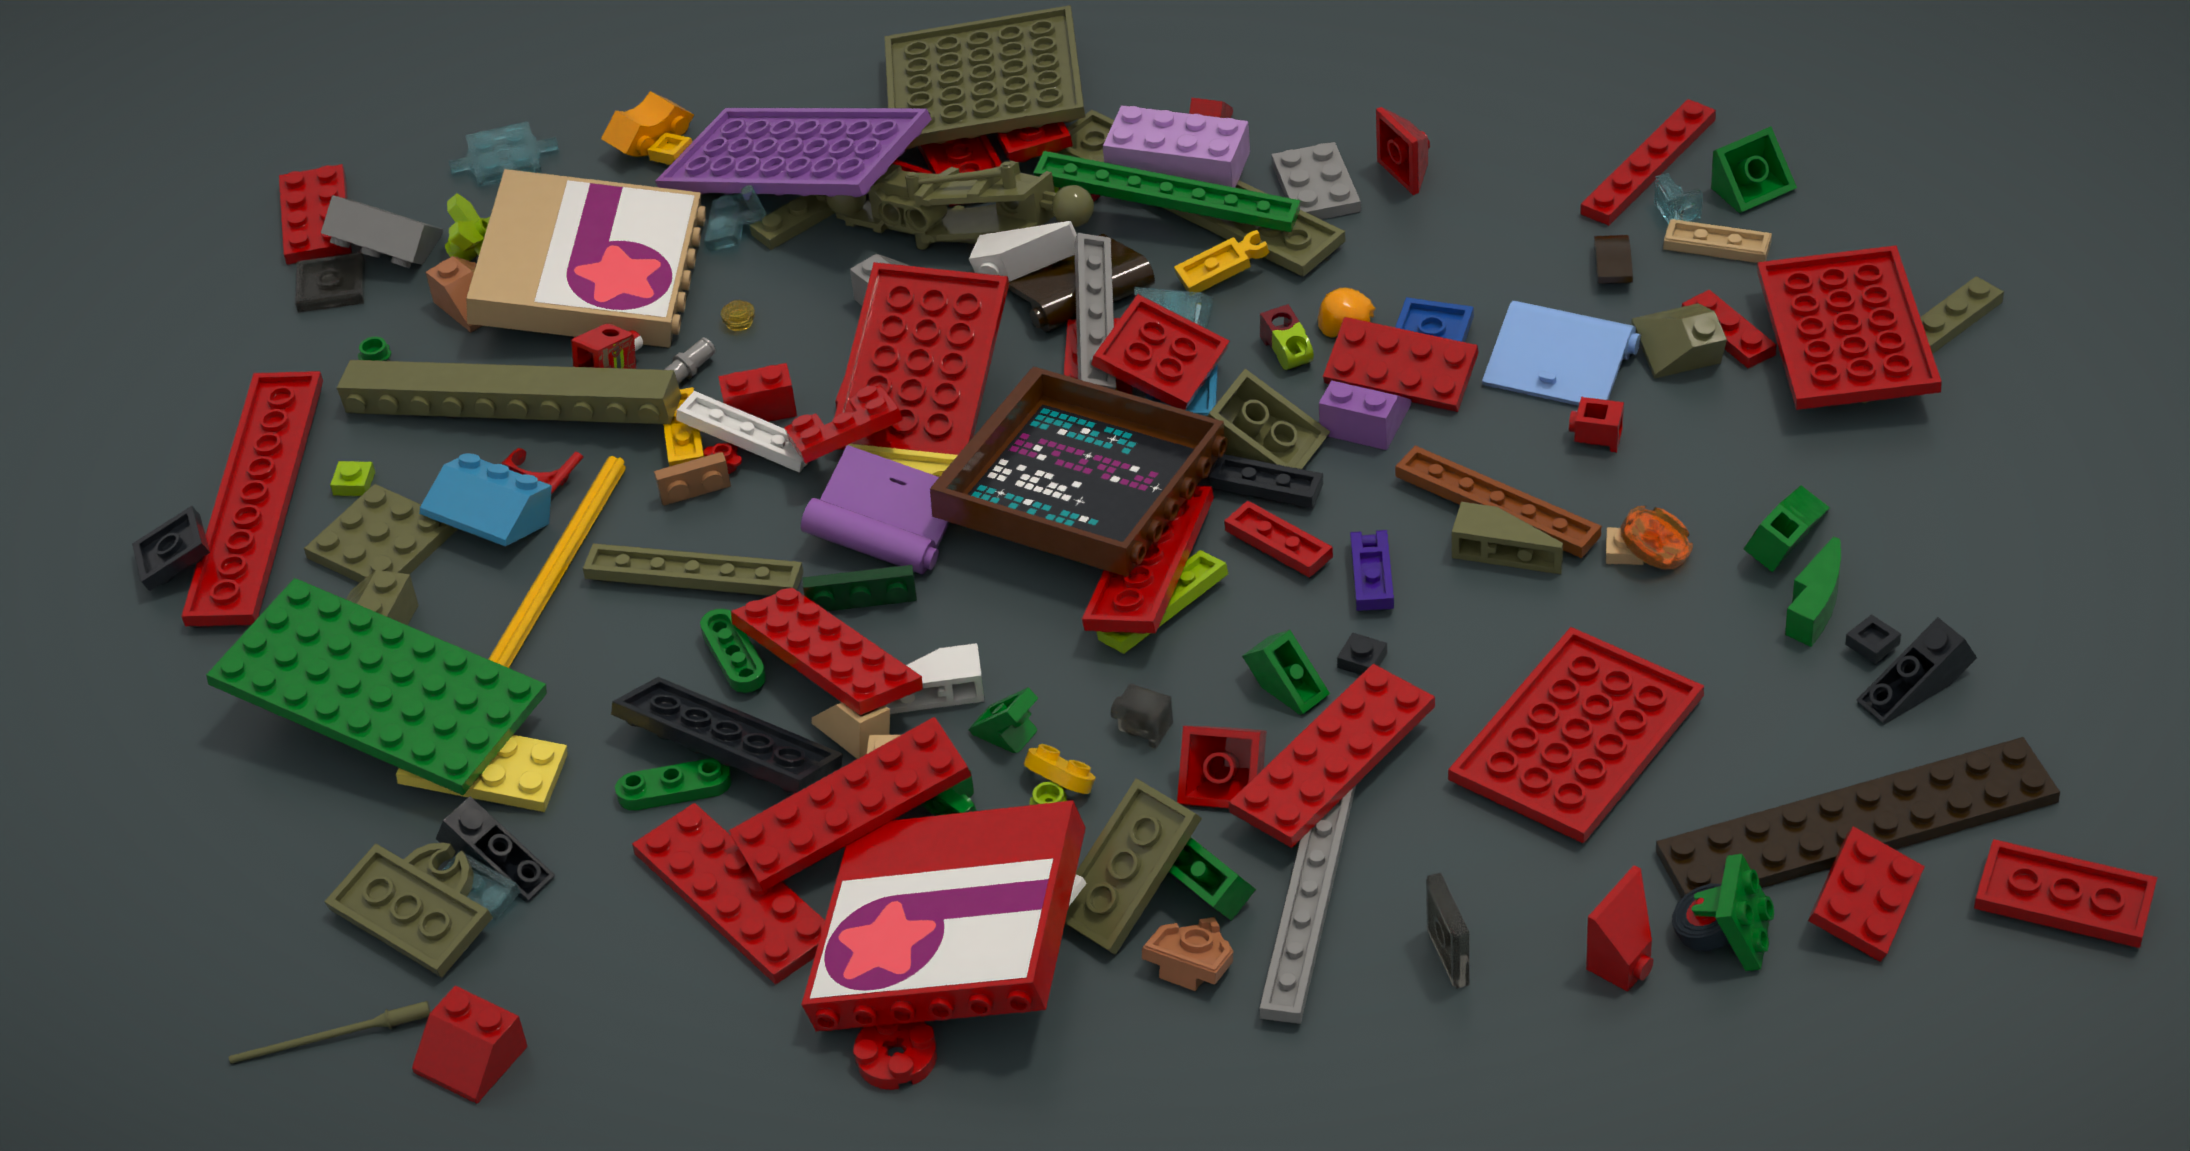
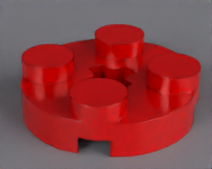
(889, 1071)

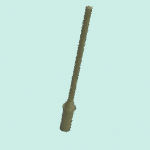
(386, 1019)

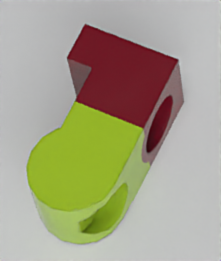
(1286, 340)

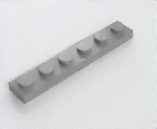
(1093, 304)

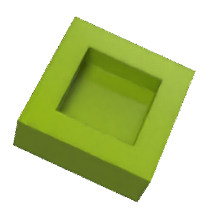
(352, 478)

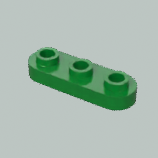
(732, 651)
(673, 784)

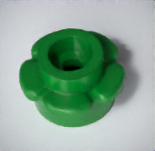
(374, 349)

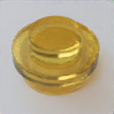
(738, 315)

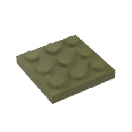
(378, 534)

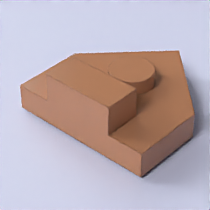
(1189, 953)

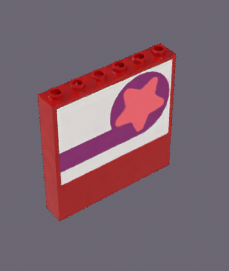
(946, 918)

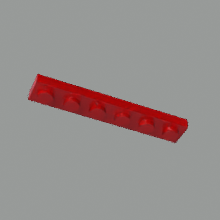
(1647, 162)

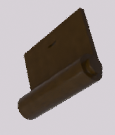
(1054, 289)

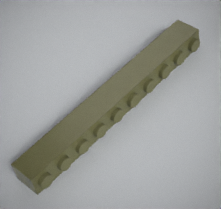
(510, 391)

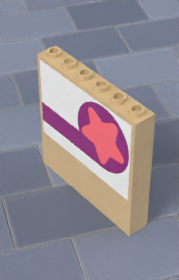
(586, 256)

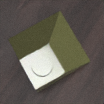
(1680, 339)

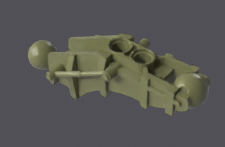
(919, 203)

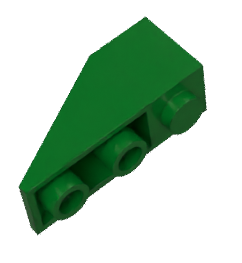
(1785, 527)

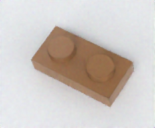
(692, 478)

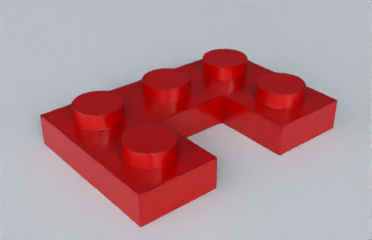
(871, 413)

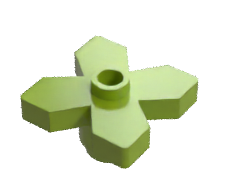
(468, 230)

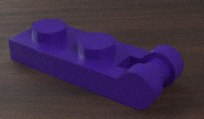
(1372, 571)

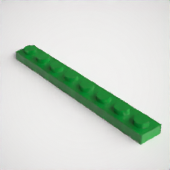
(1171, 191)

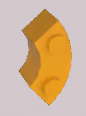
(641, 127)

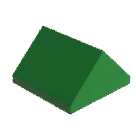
(1751, 171)

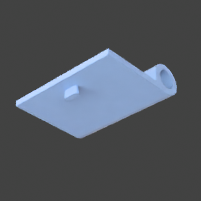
(1558, 354)

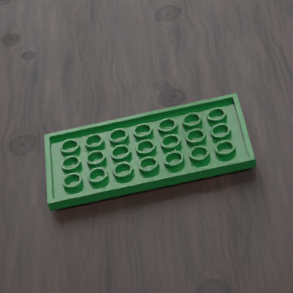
(378, 685)

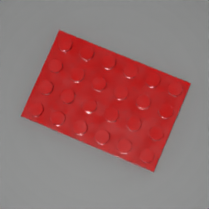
(1848, 327)
(930, 348)
(1576, 734)

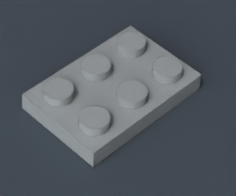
(1318, 180)

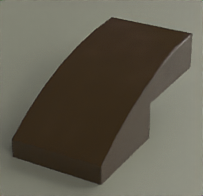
(1613, 259)

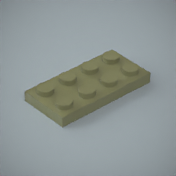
(1129, 864)

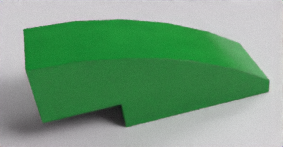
(1814, 595)

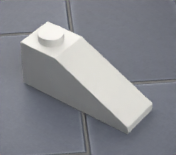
(1023, 250)
(948, 679)

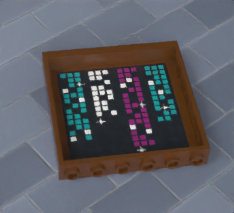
(1079, 470)

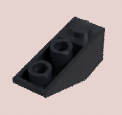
(1919, 672)
(487, 841)

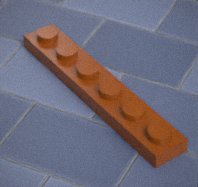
(1466, 485)

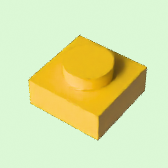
(668, 148)

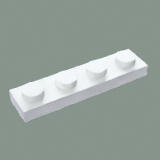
(739, 429)

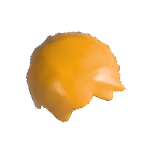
(1341, 304)

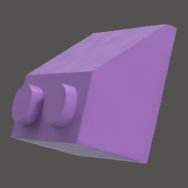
(1362, 414)

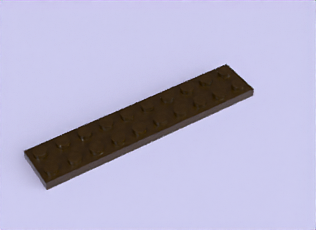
(1892, 809)

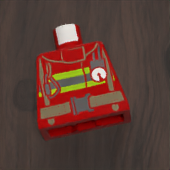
(606, 348)

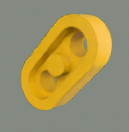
(1068, 774)

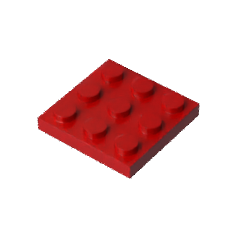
(1160, 352)

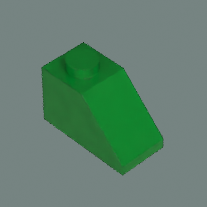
(1286, 672)

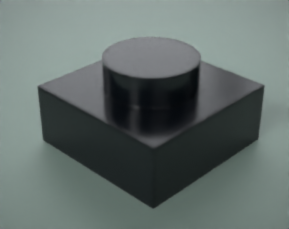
(1873, 639)
(1361, 653)

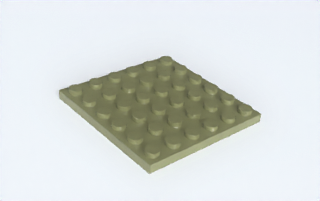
(987, 74)

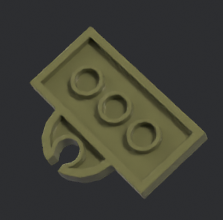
(414, 903)

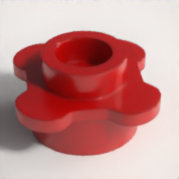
(730, 454)

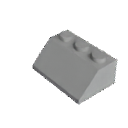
(379, 232)

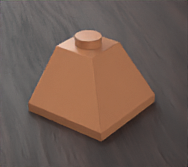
(449, 288)

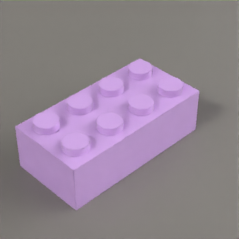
(1179, 144)

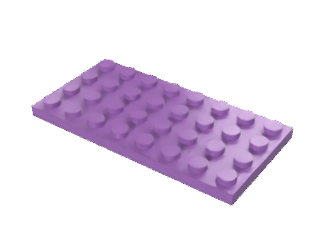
(795, 150)

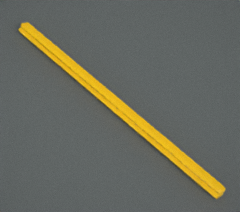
(558, 562)

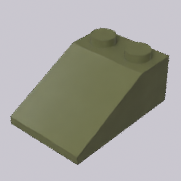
(1266, 425)

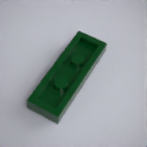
(862, 588)

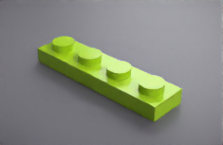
(1197, 577)

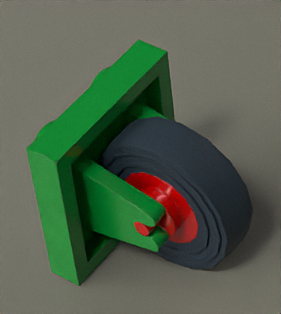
(1727, 913)

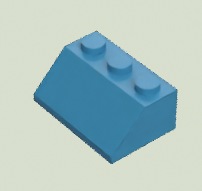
(488, 500)

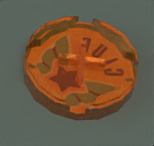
(1656, 537)

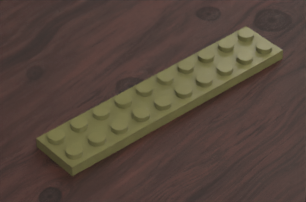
(1296, 250)

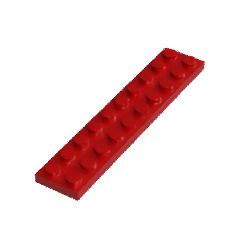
(253, 499)

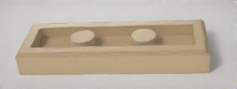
(1717, 241)

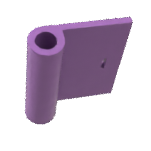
(878, 511)

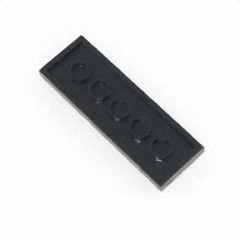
(727, 735)

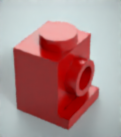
(1598, 422)

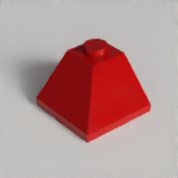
(1401, 149)
(1218, 763)
(1621, 934)

